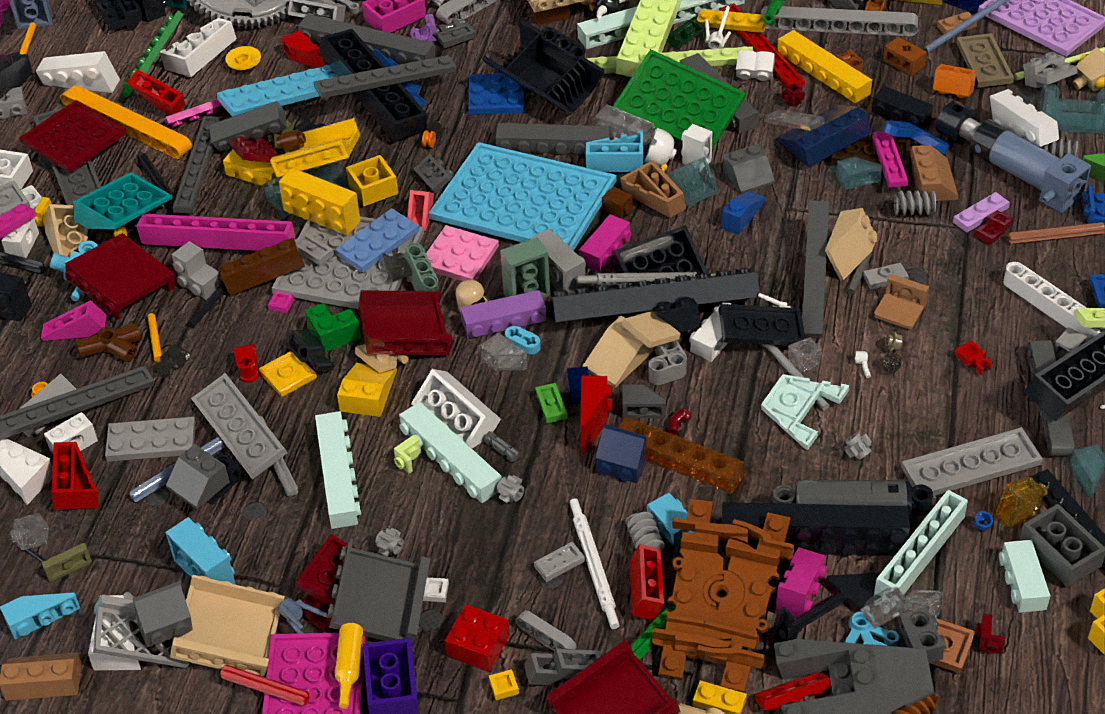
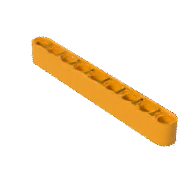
(136, 125)

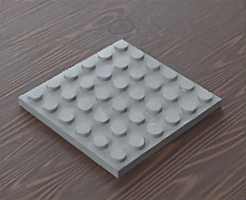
(336, 280)

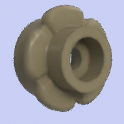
(893, 341)

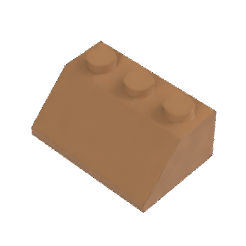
(932, 172)
(41, 676)

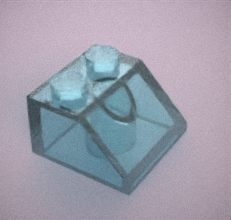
(694, 181)

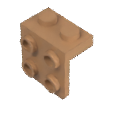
(902, 302)

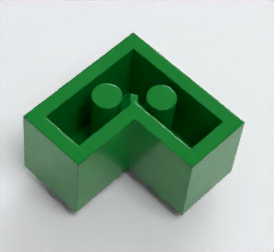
(332, 330)

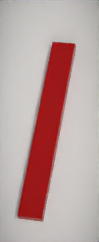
(782, 69)

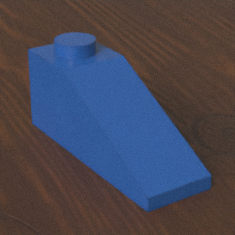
(741, 211)

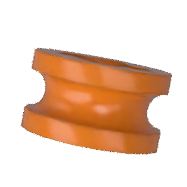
(428, 138)

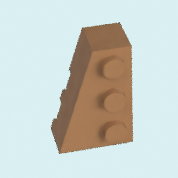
(654, 189)

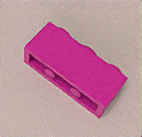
(604, 241)

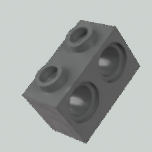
(920, 636)

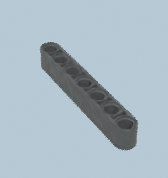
(1056, 433)

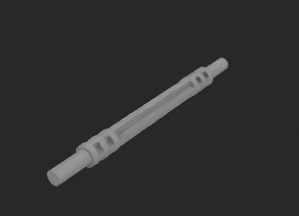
(614, 278)

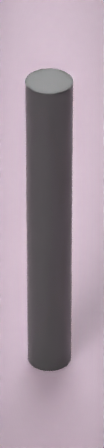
(858, 275)

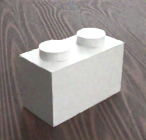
(696, 144)

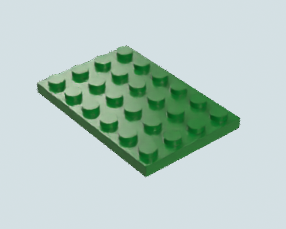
(678, 97)

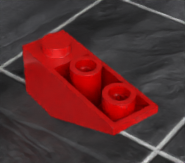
(302, 50)

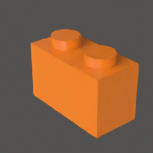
(954, 80)

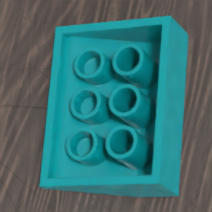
(118, 202)

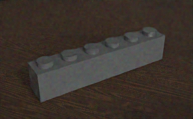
(746, 116)
(548, 137)

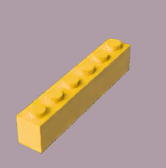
(824, 66)

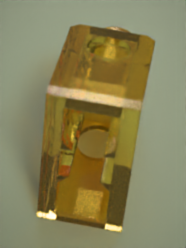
(1020, 501)

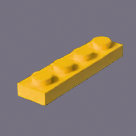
(734, 20)

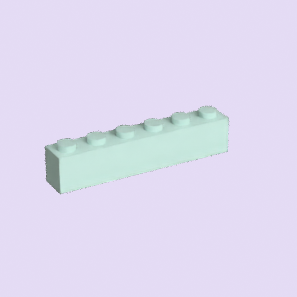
(450, 452)
(336, 470)
(923, 543)

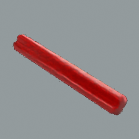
(265, 685)

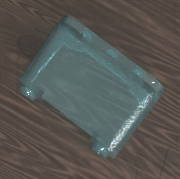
(1074, 114)

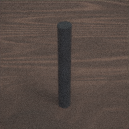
(207, 305)

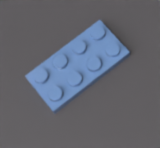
(377, 238)

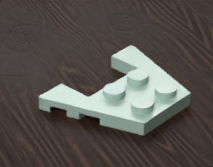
(792, 400)

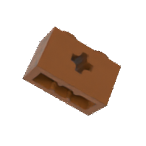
(904, 56)

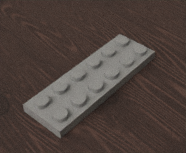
(239, 426)
(973, 462)

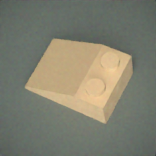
(850, 241)
(617, 354)

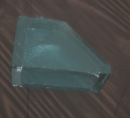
(857, 172)
(1089, 467)

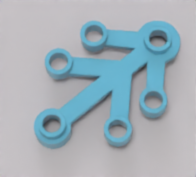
(867, 629)

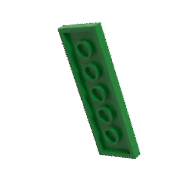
(152, 51)

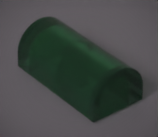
(685, 33)

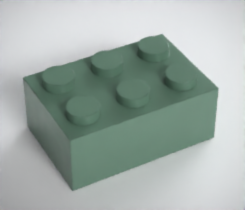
(525, 268)

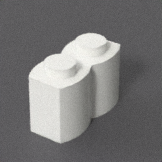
(755, 65)

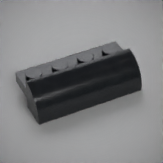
(119, 13)

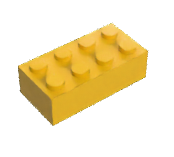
(319, 201)

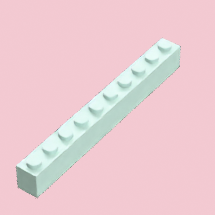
(616, 25)

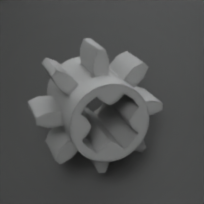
(858, 445)
(510, 489)
(389, 542)

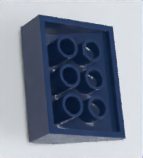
(841, 128)

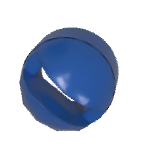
(981, 517)

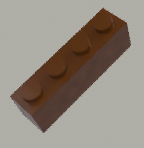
(261, 266)

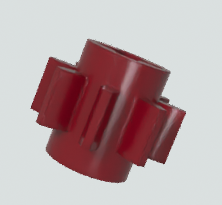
(793, 95)

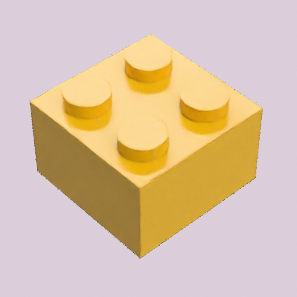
(372, 180)

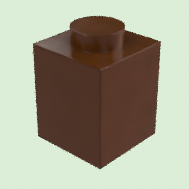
(617, 203)

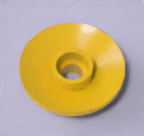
(243, 58)

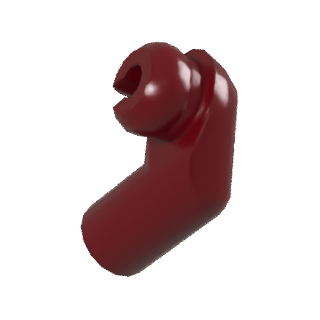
(676, 418)

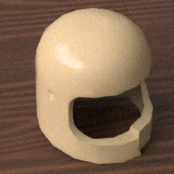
(468, 293)

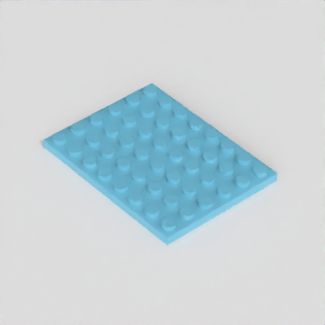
(522, 195)

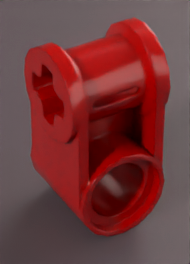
(246, 362)

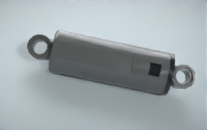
(858, 493)

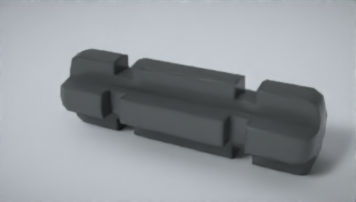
(501, 446)

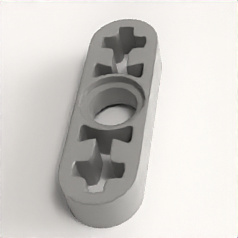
(543, 631)

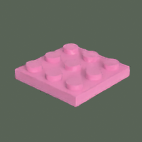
(461, 253)

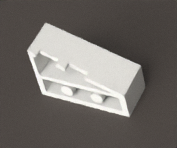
(109, 662)

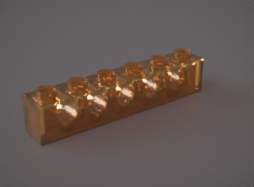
(688, 457)

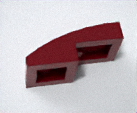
(994, 228)
(320, 622)

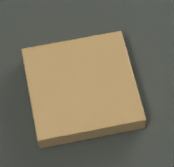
(650, 329)

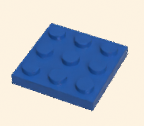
(494, 94)

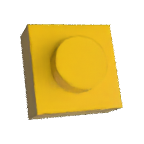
(503, 684)

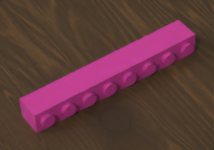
(213, 231)

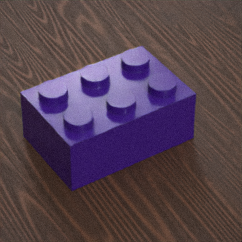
(390, 677)

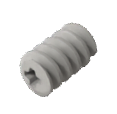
(1059, 149)
(915, 202)
(644, 530)

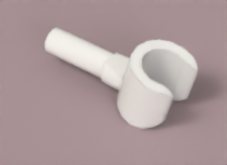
(861, 357)

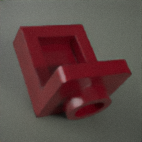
(988, 643)

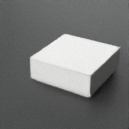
(436, 589)

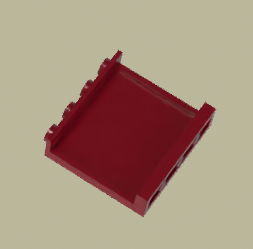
(118, 274)
(403, 323)
(613, 686)

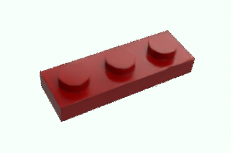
(793, 691)

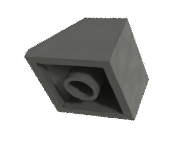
(748, 169)
(197, 476)
(162, 614)

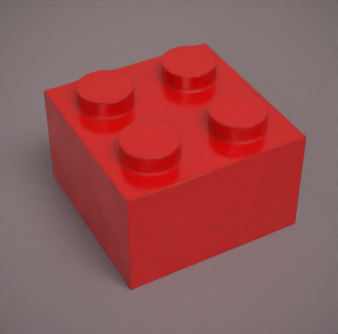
(477, 638)

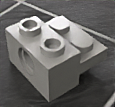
(1047, 70)

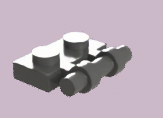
(454, 33)

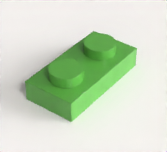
(551, 403)

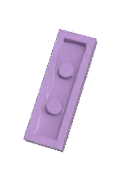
(980, 211)

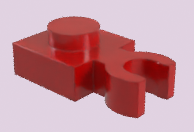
(972, 354)

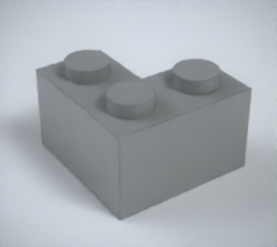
(194, 272)

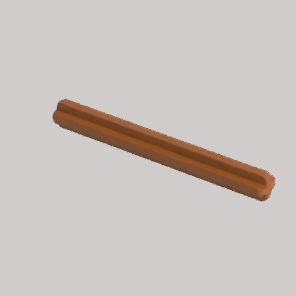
(1056, 233)

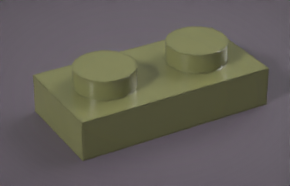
(66, 562)

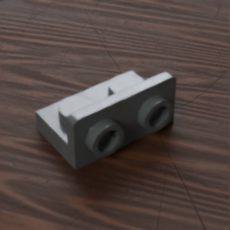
(433, 173)

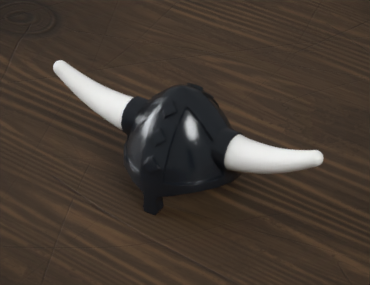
(607, 7)

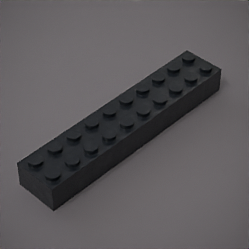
(646, 295)

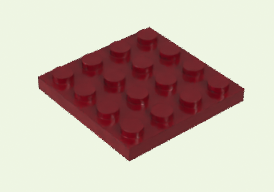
(73, 136)

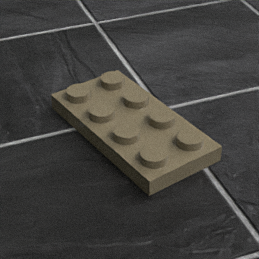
(985, 57)

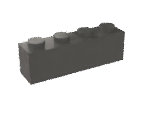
(251, 124)

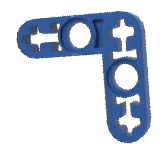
(906, 129)

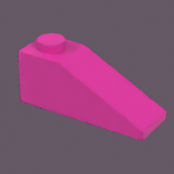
(76, 323)

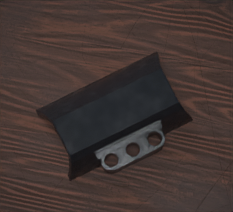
(551, 67)

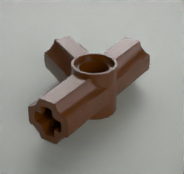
(111, 342)

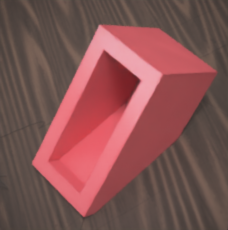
(419, 206)

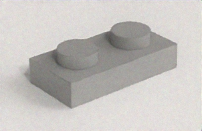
(314, 249)

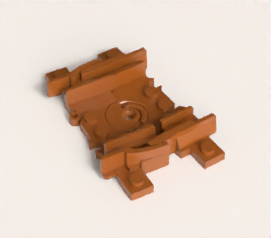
(714, 625)

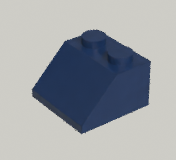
(621, 454)

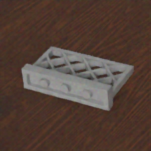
(123, 609)

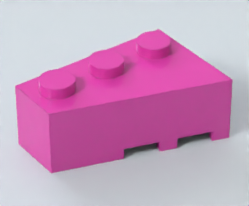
(801, 582)

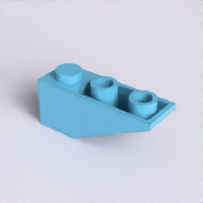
(36, 611)

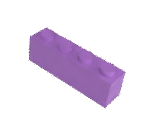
(503, 313)

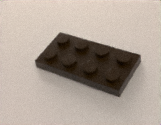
(865, 149)

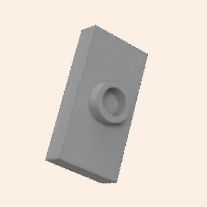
(878, 277)
(559, 561)

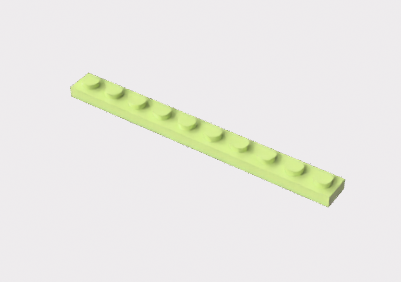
(714, 57)

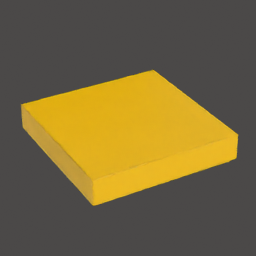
(287, 373)

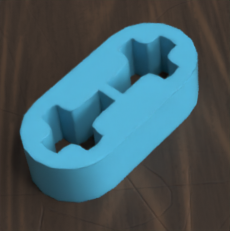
(522, 337)

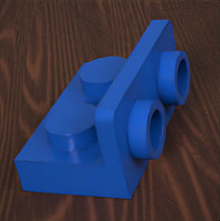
(1094, 205)

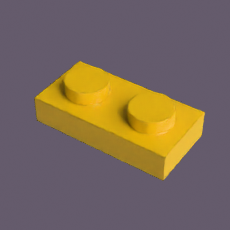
(719, 697)

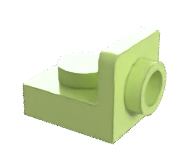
(406, 452)

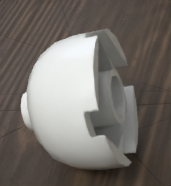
(660, 148)

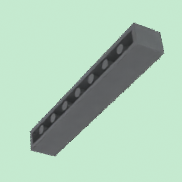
(397, 47)

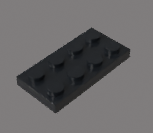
(761, 324)

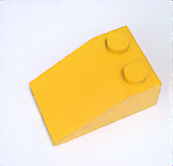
(365, 390)

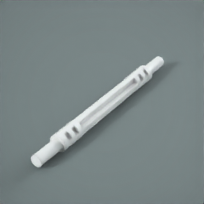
(594, 564)

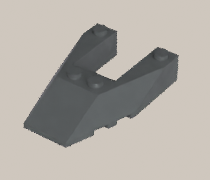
(861, 675)

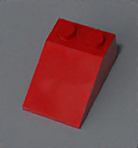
(594, 408)

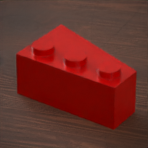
(71, 480)

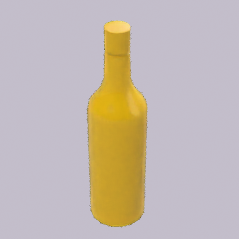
(348, 659)

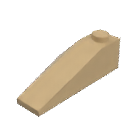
(62, 230)

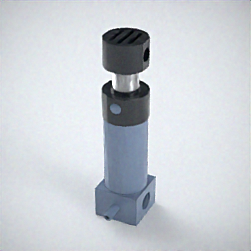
(1058, 179)

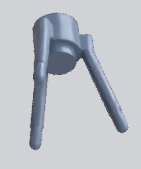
(293, 612)

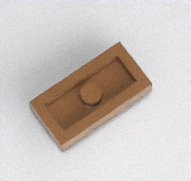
(949, 23)

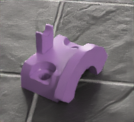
(427, 31)

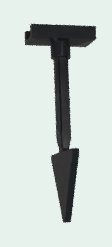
(851, 588)

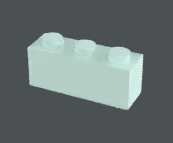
(1024, 576)

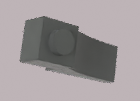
(561, 665)

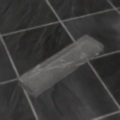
(794, 119)

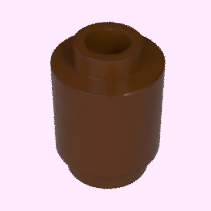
(291, 140)

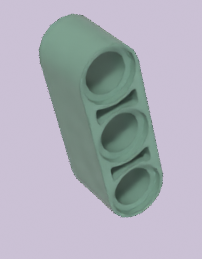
(422, 272)

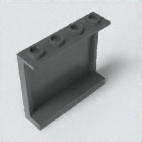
(378, 594)

